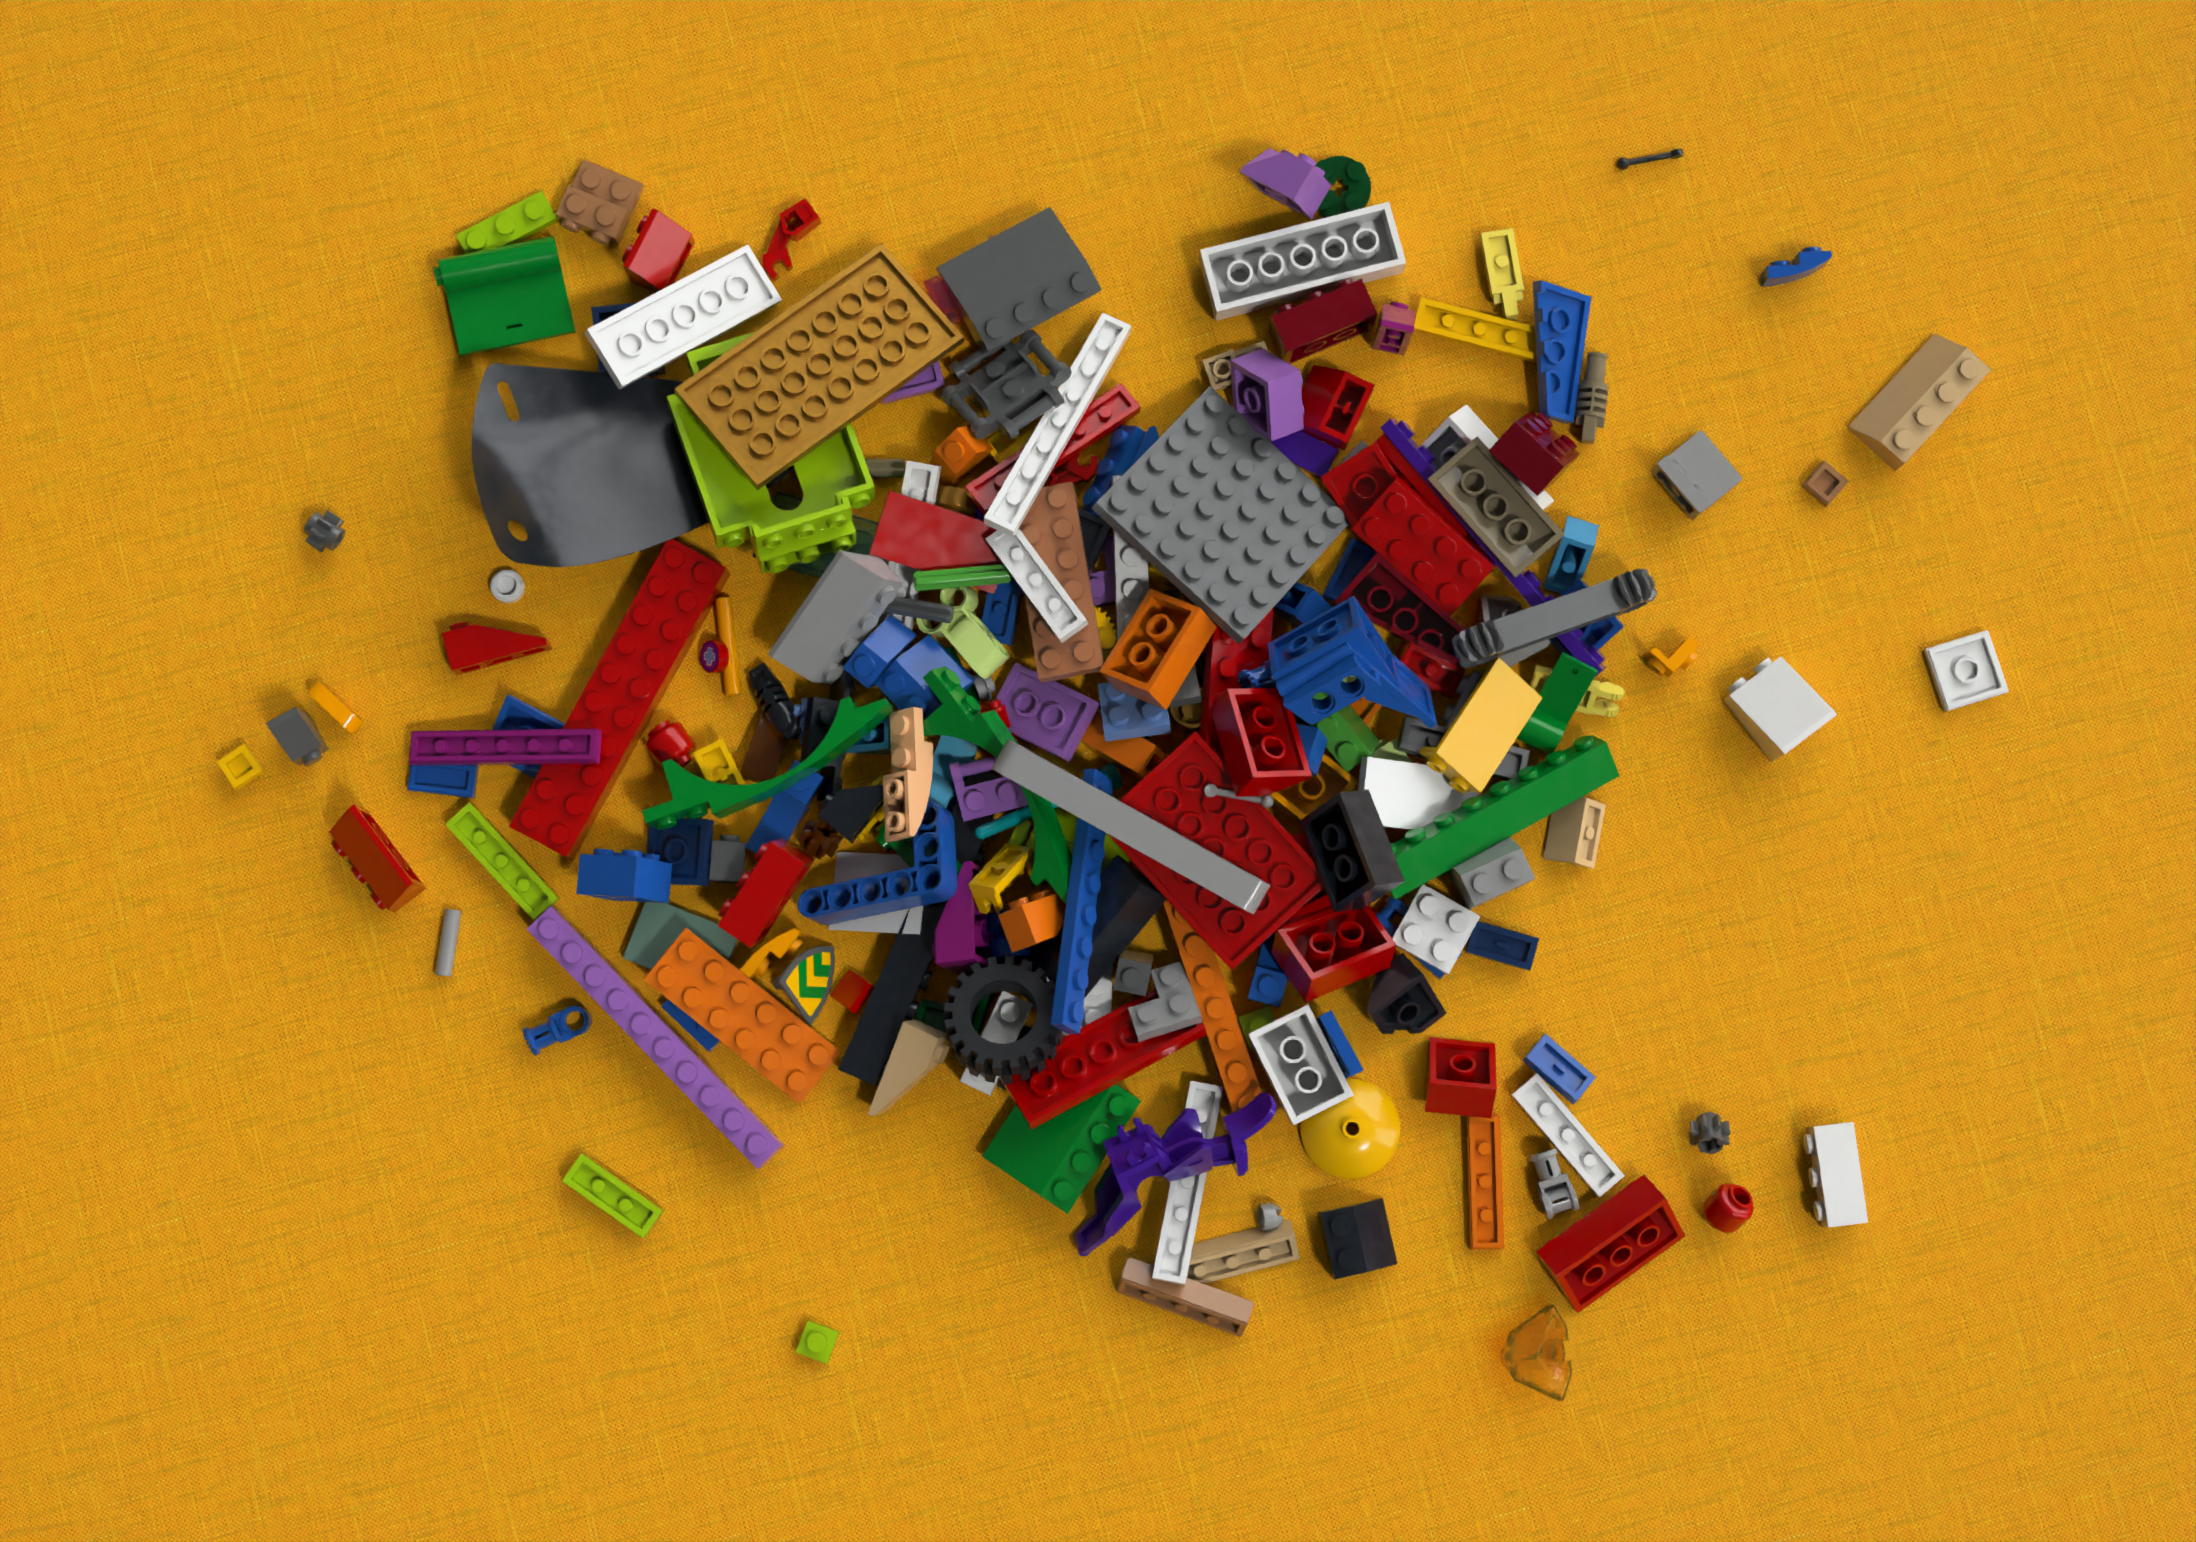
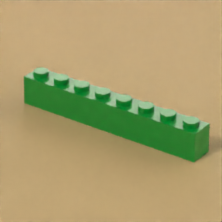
(1502, 811)

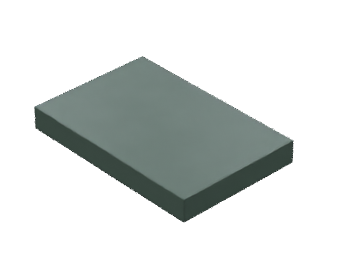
(661, 925)

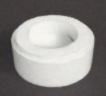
(507, 586)

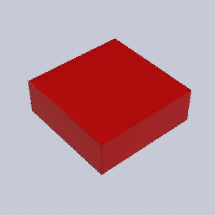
(852, 991)

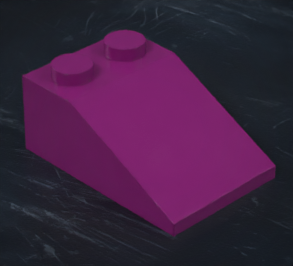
(962, 929)

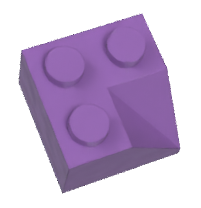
(1288, 180)
(1268, 393)

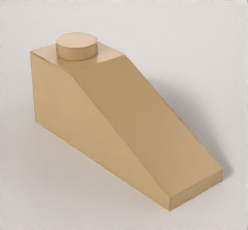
(912, 1058)

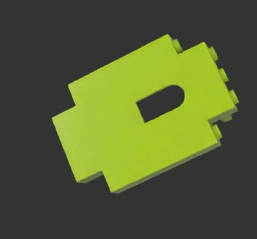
(830, 477)

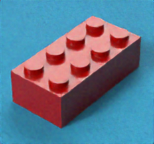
(1424, 545)

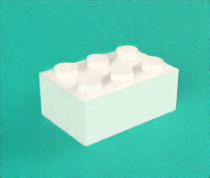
(1300, 1065)

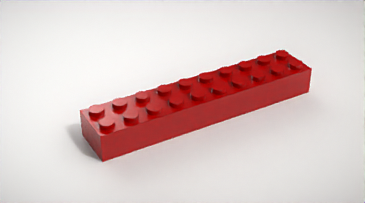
(623, 695)

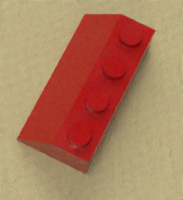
(1611, 1243)

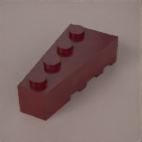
(1402, 608)

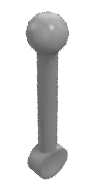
(1211, 790)

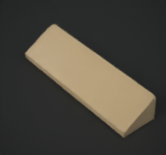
(1242, 1253)

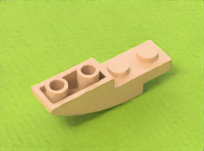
(909, 785)

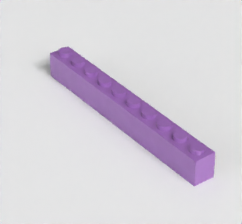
(655, 1037)

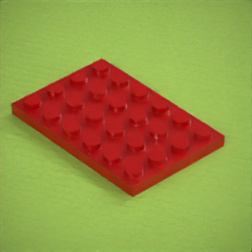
(1231, 829)

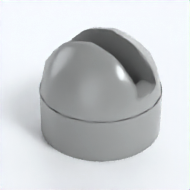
(1268, 1216)

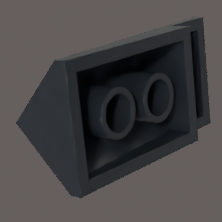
(1122, 910)

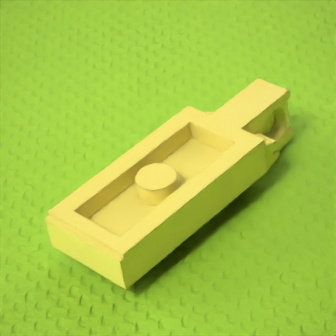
(1503, 270)

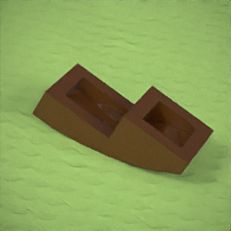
(764, 752)

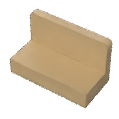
(1575, 833)

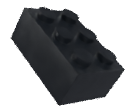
(1351, 850)

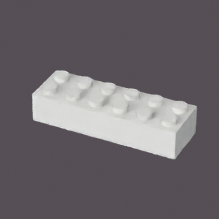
(1301, 260)

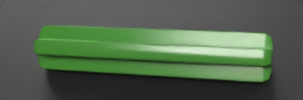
(961, 577)

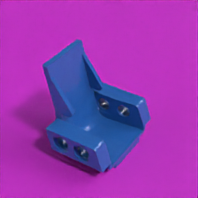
(1339, 646)

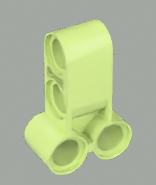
(968, 633)

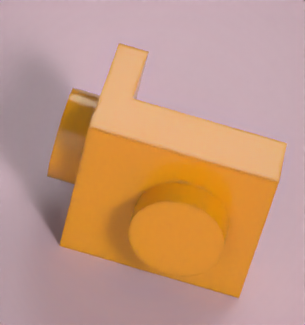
(1681, 657)

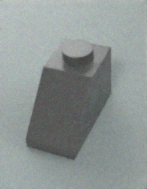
(298, 736)

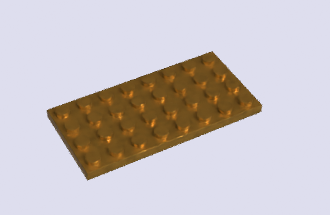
(819, 366)

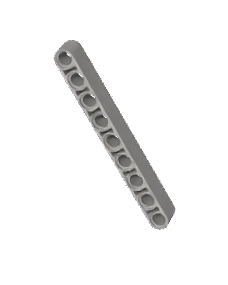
(1130, 826)

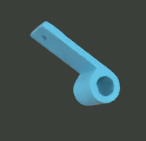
(948, 751)

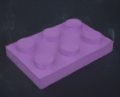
(1046, 712)

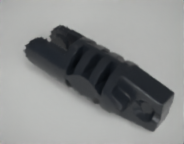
(774, 701)

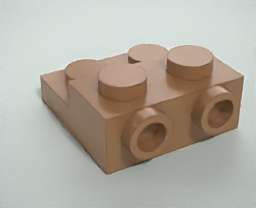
(599, 203)

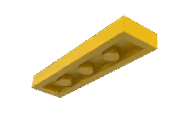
(1476, 329)

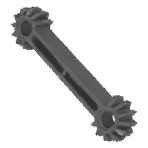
(1554, 618)

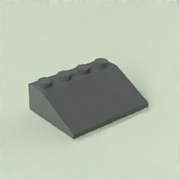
(1018, 280)

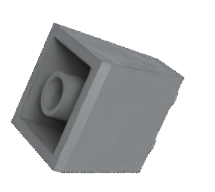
(1491, 874)

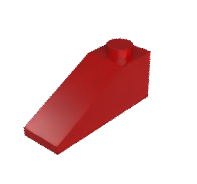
(481, 646)

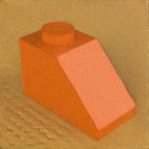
(959, 455)

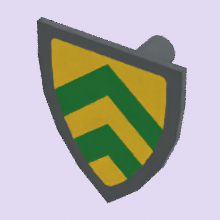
(808, 980)

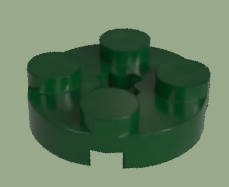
(1353, 176)

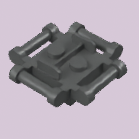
(1007, 388)

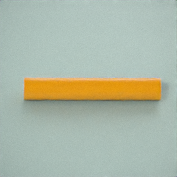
(727, 635)

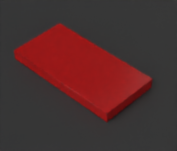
(931, 537)

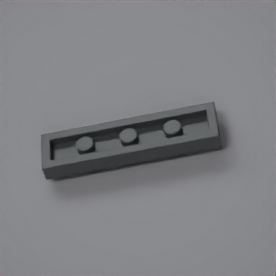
(1416, 734)

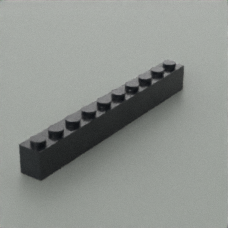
(907, 967)

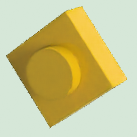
(240, 766)

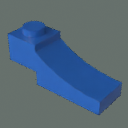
(786, 811)
(1268, 978)

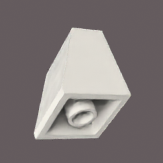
(1777, 707)

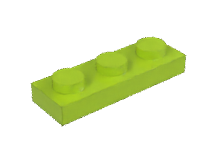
(509, 225)
(612, 1195)

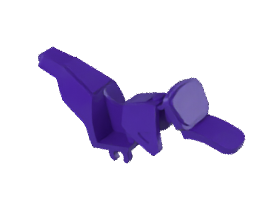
(1175, 1155)

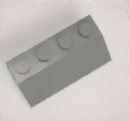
(836, 616)

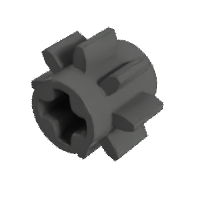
(324, 531)
(1709, 1133)

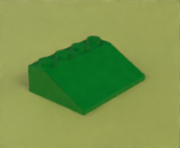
(1064, 1151)

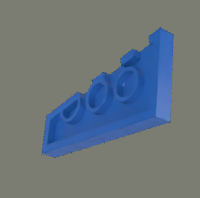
(1560, 342)

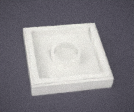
(1966, 671)

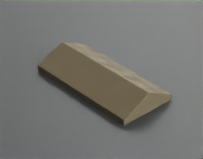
(1496, 507)

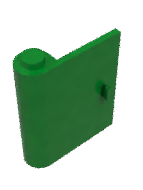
(506, 290)

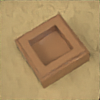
(1824, 483)

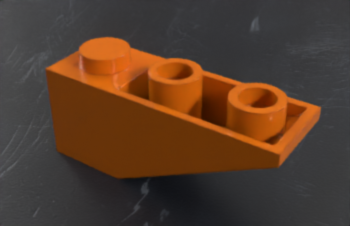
(1033, 921)

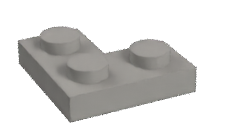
(1173, 1008)

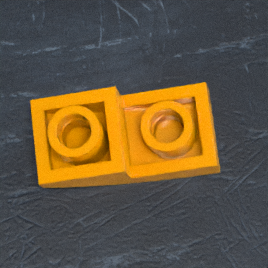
(782, 945)

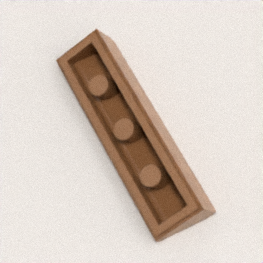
(1190, 1300)

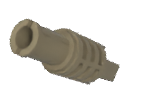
(1592, 397)

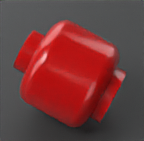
(670, 742)
(1728, 1207)

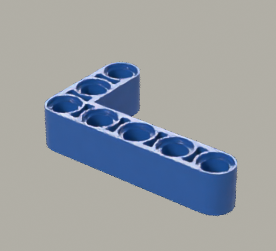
(892, 884)

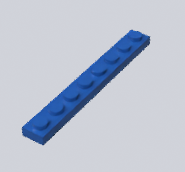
(1079, 918)

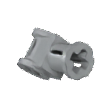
(1553, 1185)

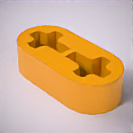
(335, 707)

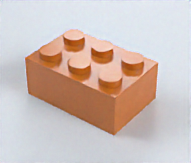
(1158, 649)

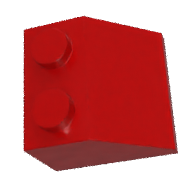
(1460, 1077)

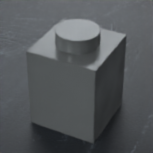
(727, 859)
(1133, 972)

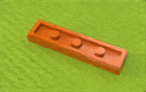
(1484, 1183)

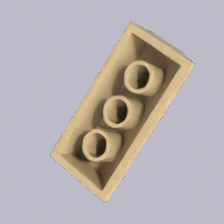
(1918, 400)

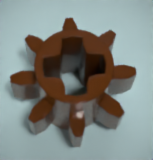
(819, 839)

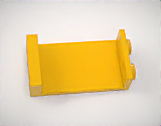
(1483, 728)

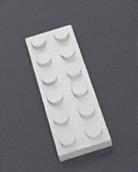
(682, 316)

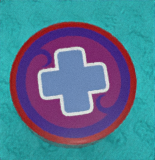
(714, 656)

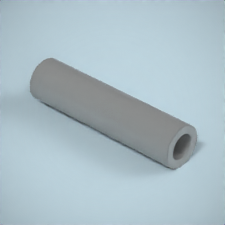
(448, 942)

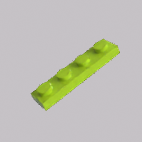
(502, 861)

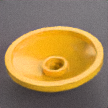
(1358, 1154)

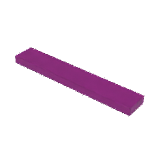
(505, 747)

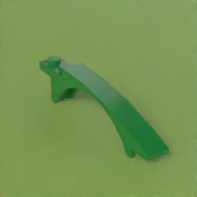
(962, 718)
(695, 795)

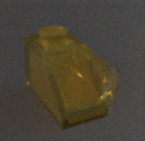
(1537, 1353)

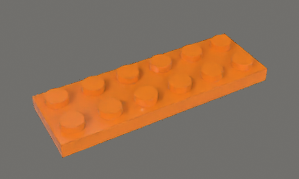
(742, 1015)

